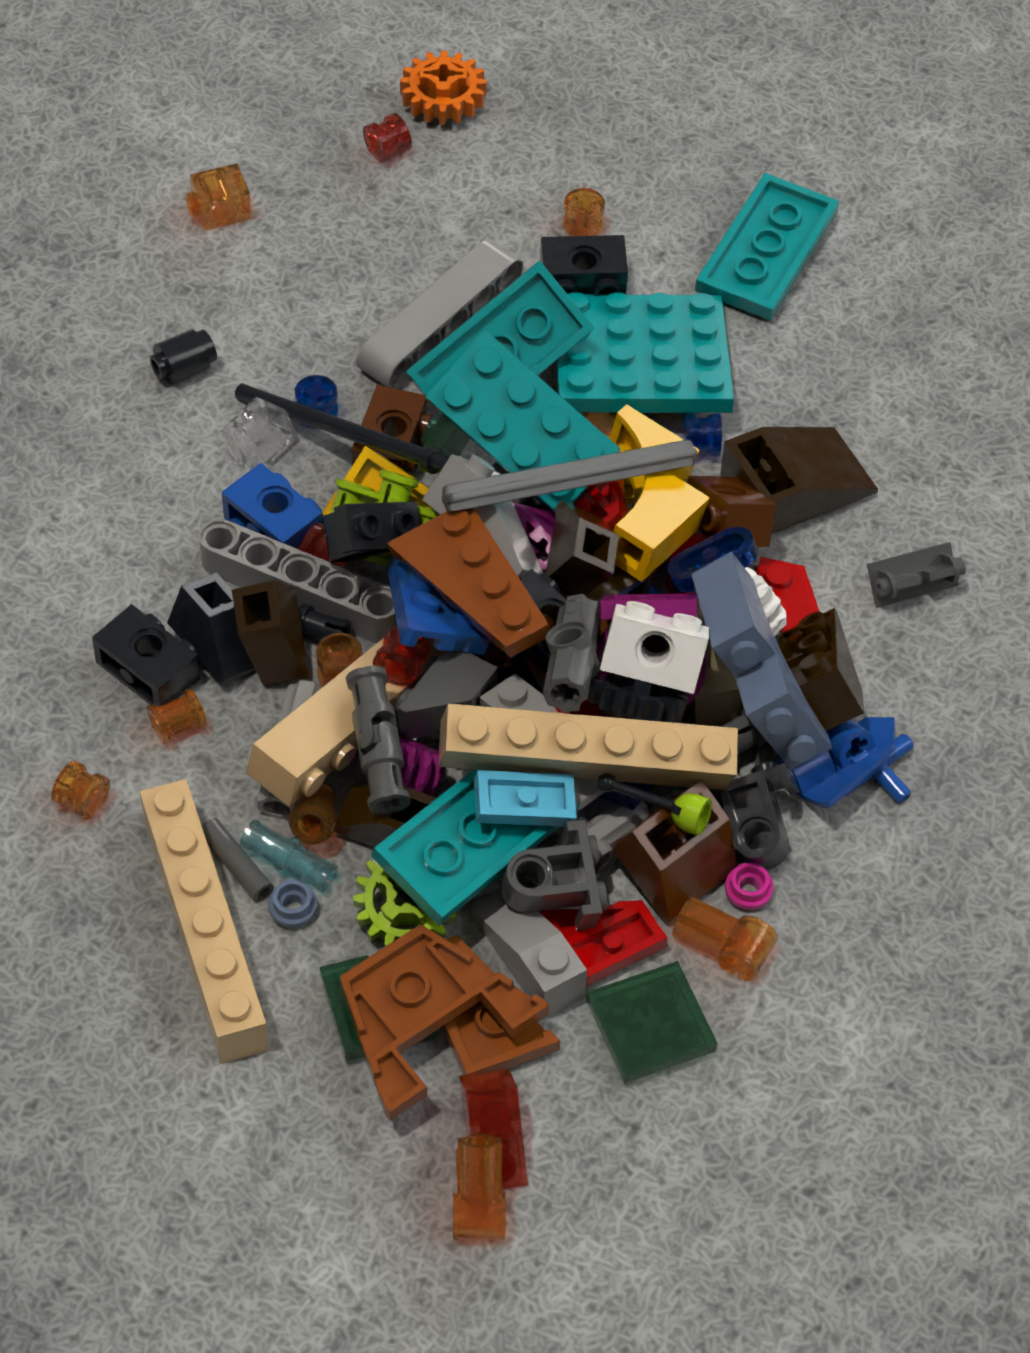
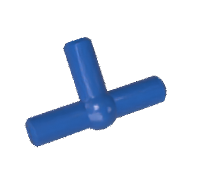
(886, 777)

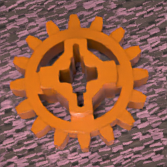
(443, 87)

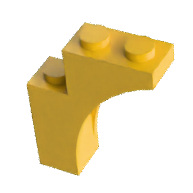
(665, 505)

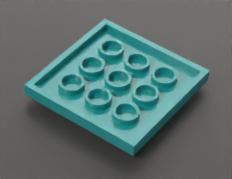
(649, 355)

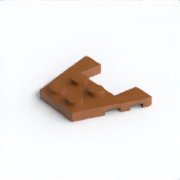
(413, 992)

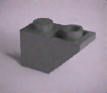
(446, 679)

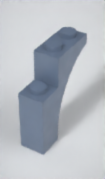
(750, 651)

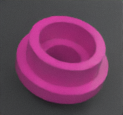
(749, 874)

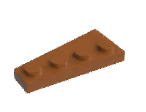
(473, 576)

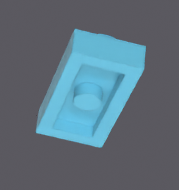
(524, 798)

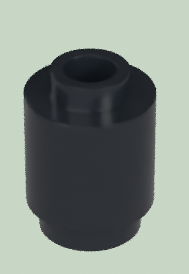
(183, 355)

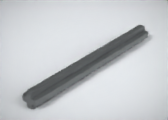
(568, 475)

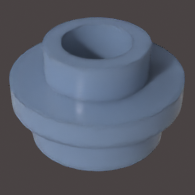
(292, 892)

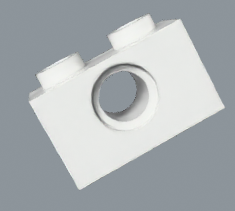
(673, 668)

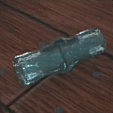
(288, 855)

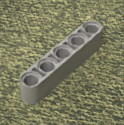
(438, 312)
(253, 558)

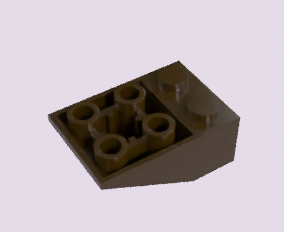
(797, 469)
(823, 667)

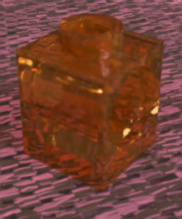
(219, 197)

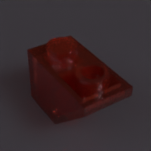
(493, 1108)

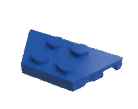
(425, 613)

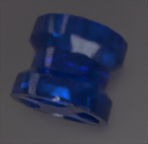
(316, 390)
(704, 432)

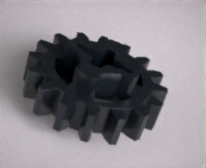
(636, 699)

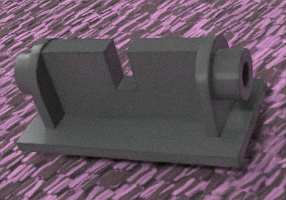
(914, 574)

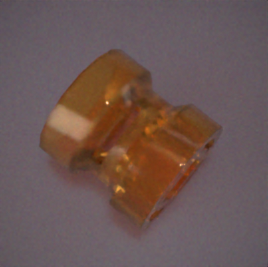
(335, 655)

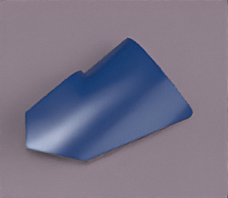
(853, 756)

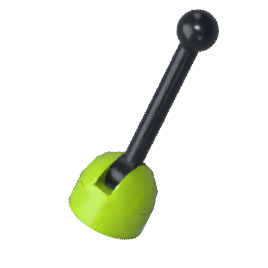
(689, 811)

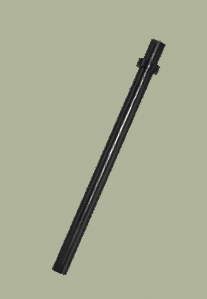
(430, 458)

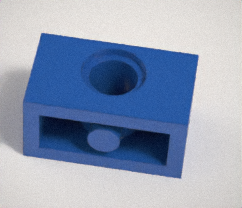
(270, 506)

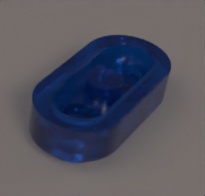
(734, 539)

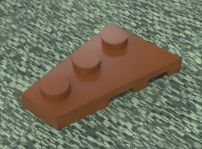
(484, 1044)

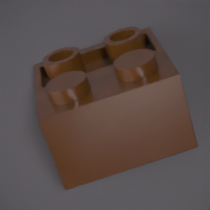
(675, 863)

